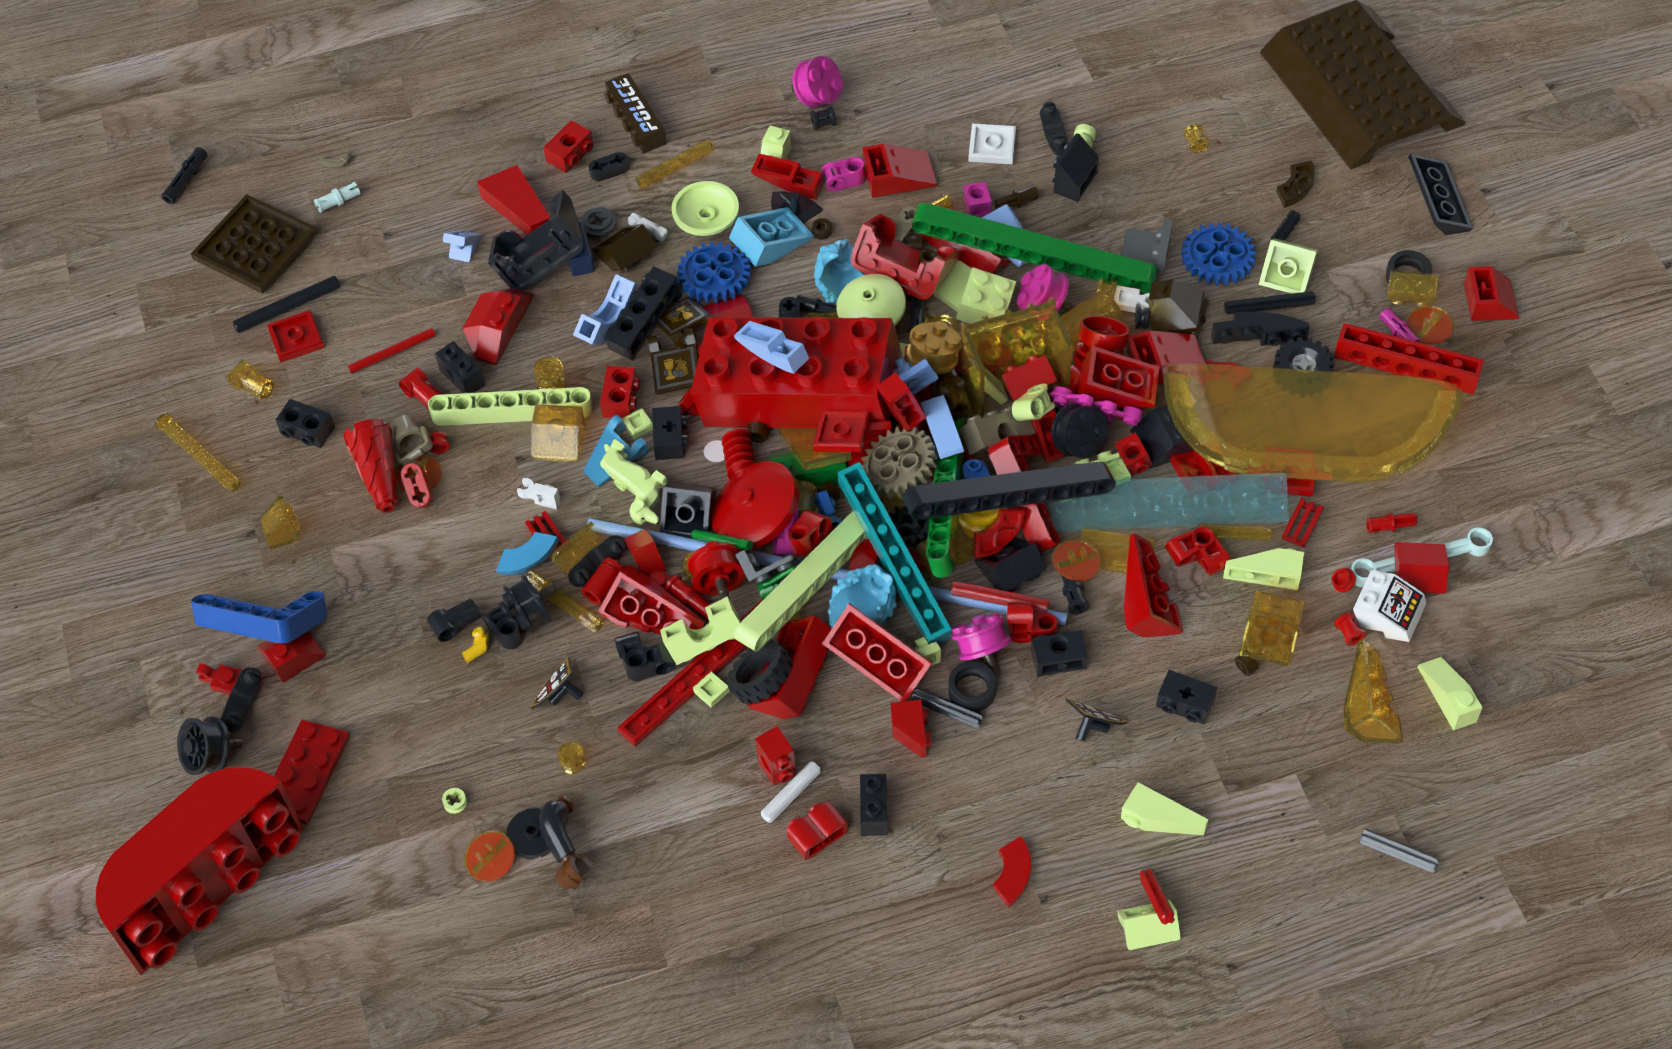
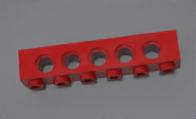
(1407, 357)

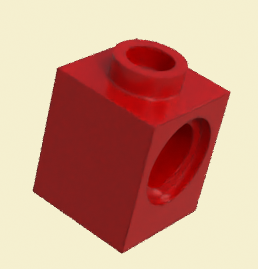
(1127, 448)

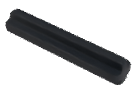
(948, 708)

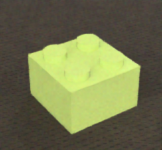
(985, 296)

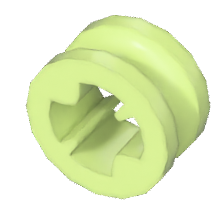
(451, 794)

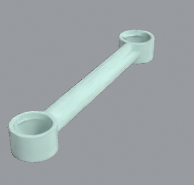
(1452, 549)

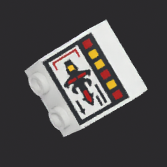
(1389, 606)

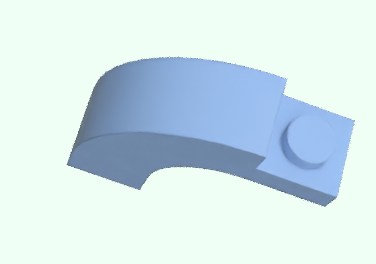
(594, 326)

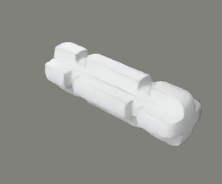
(660, 232)

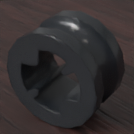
(1141, 318)

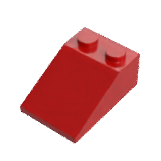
(1118, 379)

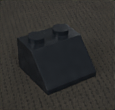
(1160, 436)
(686, 508)
(1012, 565)

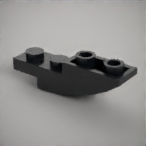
(1267, 327)

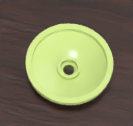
(705, 208)
(886, 299)

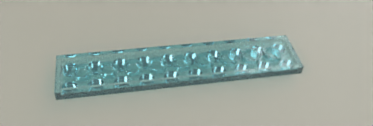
(1177, 503)

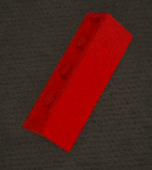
(971, 256)

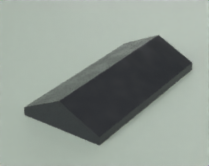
(1440, 194)

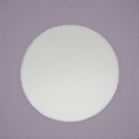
(714, 451)

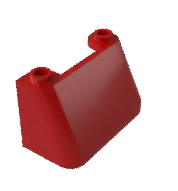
(880, 253)

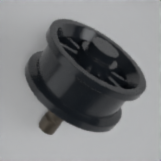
(205, 745)

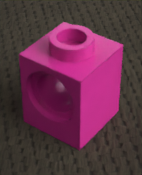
(977, 199)

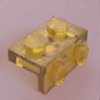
(1412, 287)

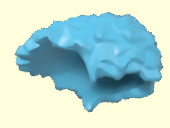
(834, 269)
(866, 589)

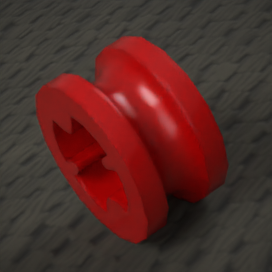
(440, 442)

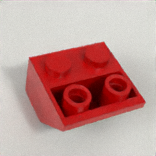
(1489, 295)
(1034, 372)

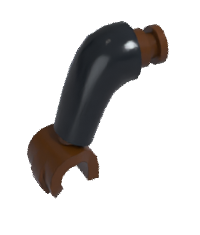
(552, 825)

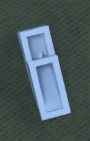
(772, 346)
(942, 427)

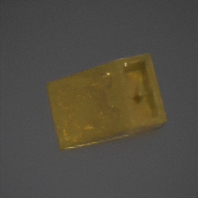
(1272, 628)

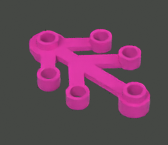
(1064, 396)

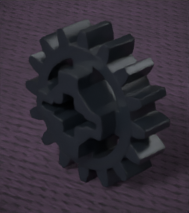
(910, 529)

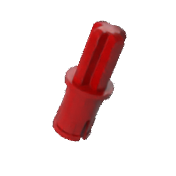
(1390, 522)

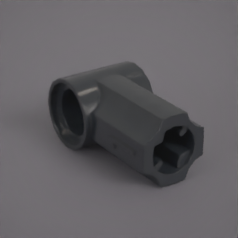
(448, 622)

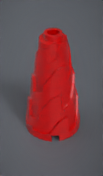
(375, 460)

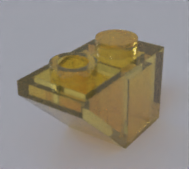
(280, 524)

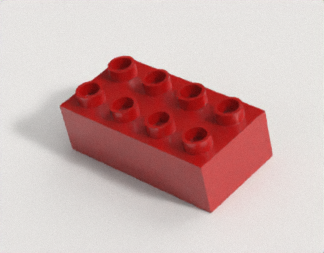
(841, 374)

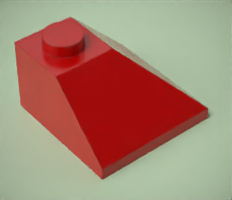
(291, 657)

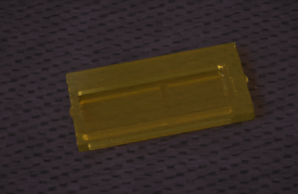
(1111, 547)

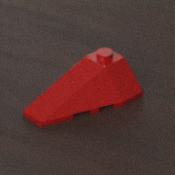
(1145, 597)
(644, 604)

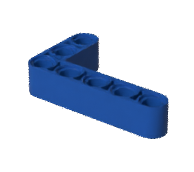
(260, 621)

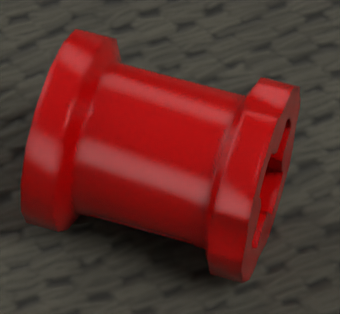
(1350, 629)

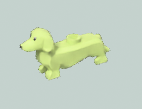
(636, 480)

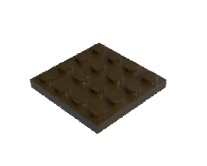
(254, 243)

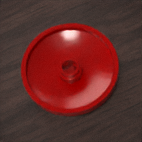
(756, 503)

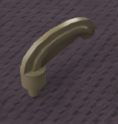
(335, 163)

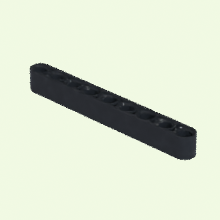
(1008, 490)

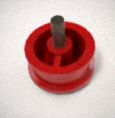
(716, 569)

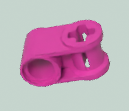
(846, 173)

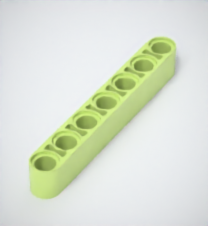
(503, 405)

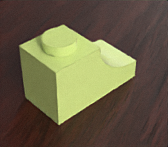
(776, 142)

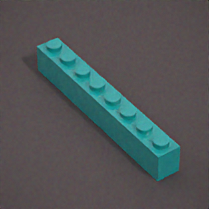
(894, 555)

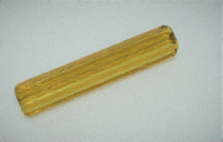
(1239, 531)

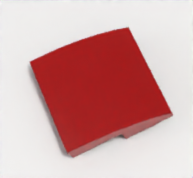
(1193, 464)

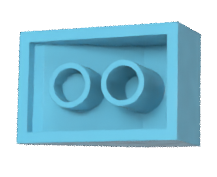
(769, 235)

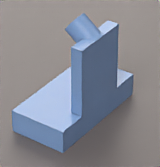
(915, 376)

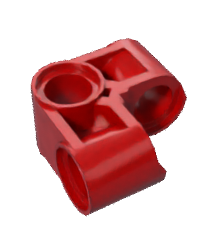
(809, 532)
(1186, 549)
(1026, 624)

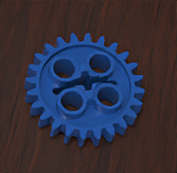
(1218, 254)
(714, 272)

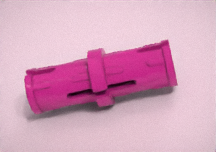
(1397, 326)

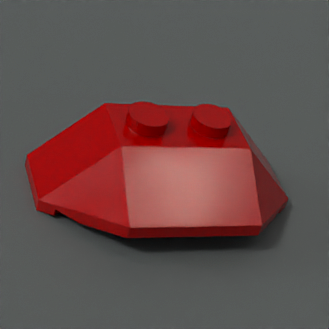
(495, 322)

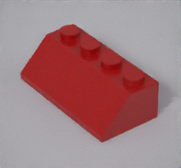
(804, 643)

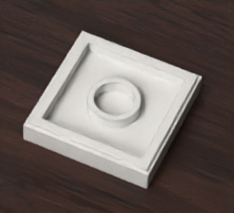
(992, 143)

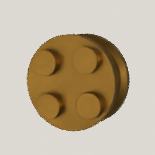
(936, 344)

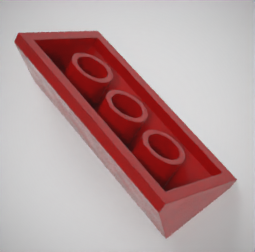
(877, 653)

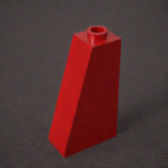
(514, 199)

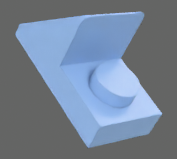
(462, 244)

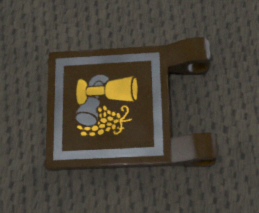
(682, 316)
(673, 367)

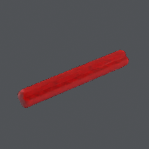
(997, 596)

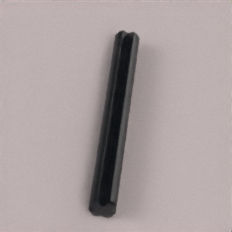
(286, 304)

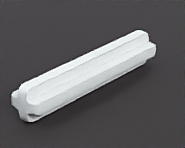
(790, 792)

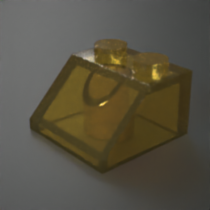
(557, 433)

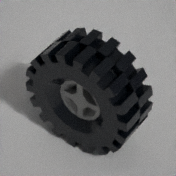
(1304, 356)

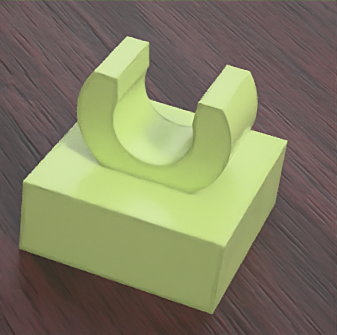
(931, 651)

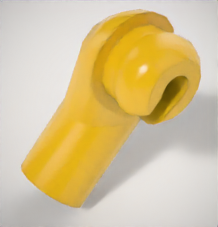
(480, 644)

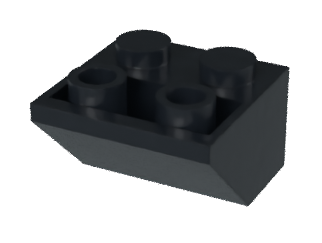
(1075, 168)

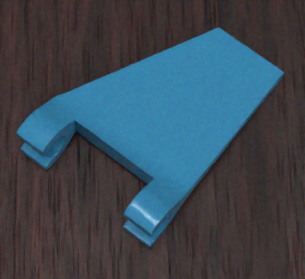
(615, 426)

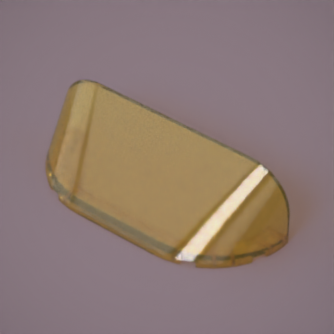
(1309, 419)

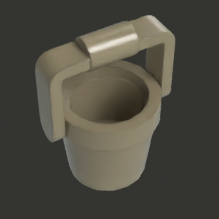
(409, 439)

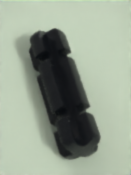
(1286, 226)

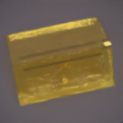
(575, 548)

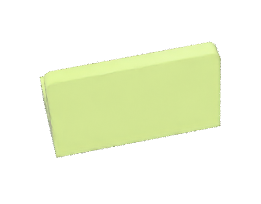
(1144, 928)

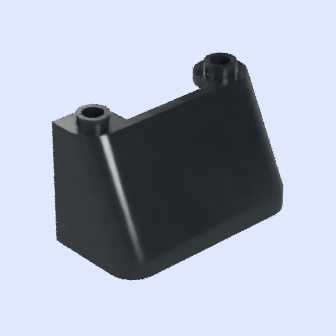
(542, 251)

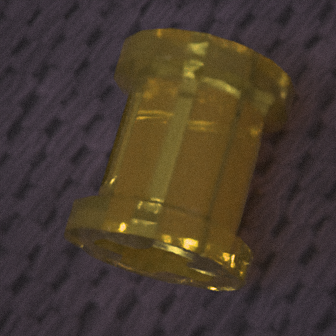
(1195, 135)

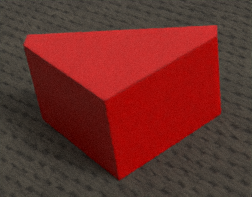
(645, 552)

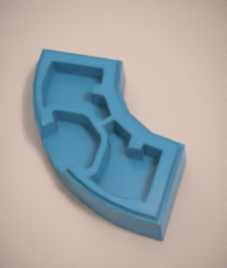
(527, 556)

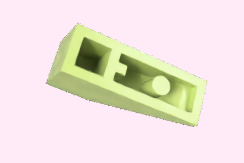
(1270, 568)
(1451, 693)
(1160, 814)

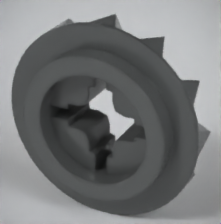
(602, 215)

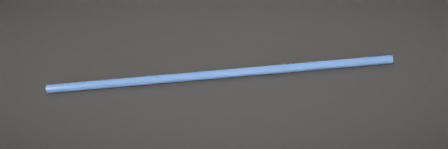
(768, 559)

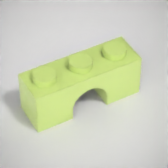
(687, 643)

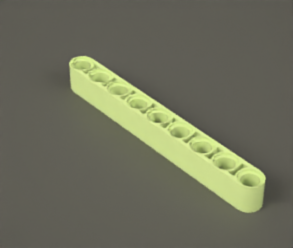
(801, 584)

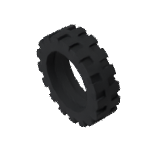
(767, 682)

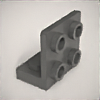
(1149, 246)
(751, 562)

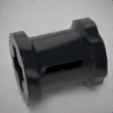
(829, 113)

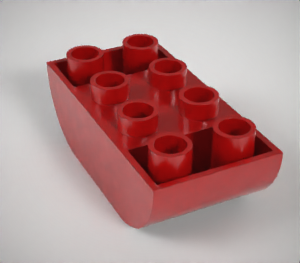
(193, 860)

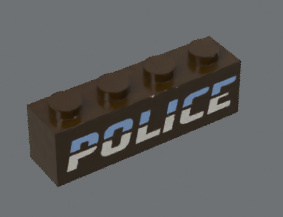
(635, 113)

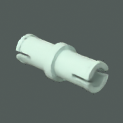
(337, 197)

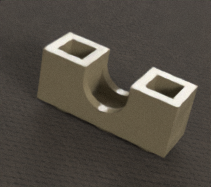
(985, 431)

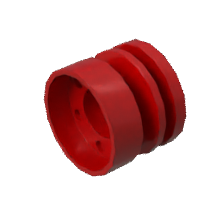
(1100, 333)

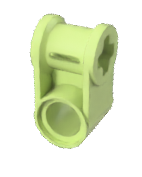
(1033, 404)

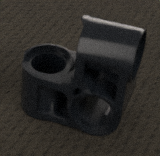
(653, 659)

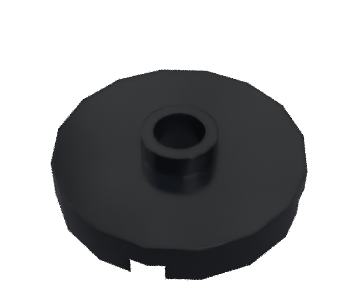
(525, 844)

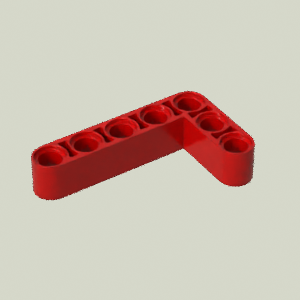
(1010, 457)

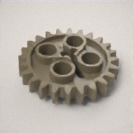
(899, 461)

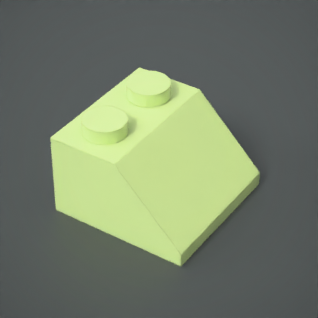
(1288, 266)

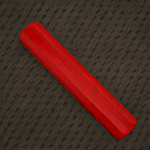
(1157, 896)

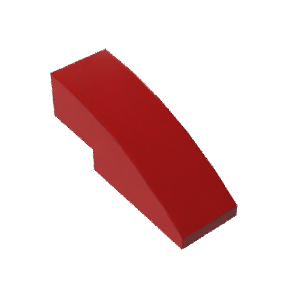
(788, 175)

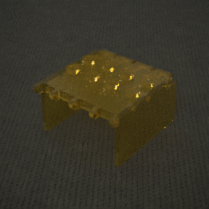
(1010, 341)

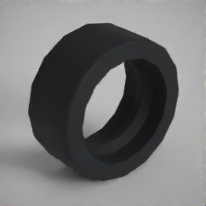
(1409, 258)
(972, 668)

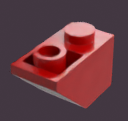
(908, 725)

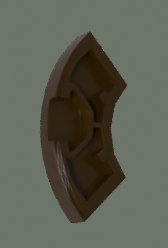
(1297, 185)

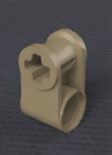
(903, 222)

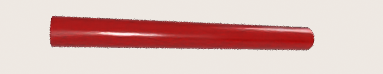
(392, 350)

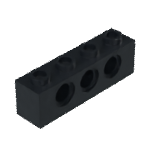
(641, 325)

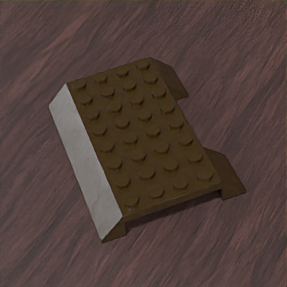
(1355, 81)

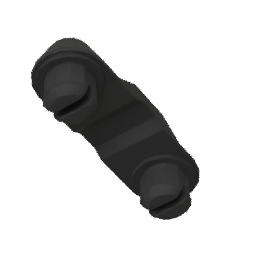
(1053, 127)
(586, 567)
(241, 699)

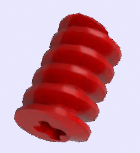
(737, 451)

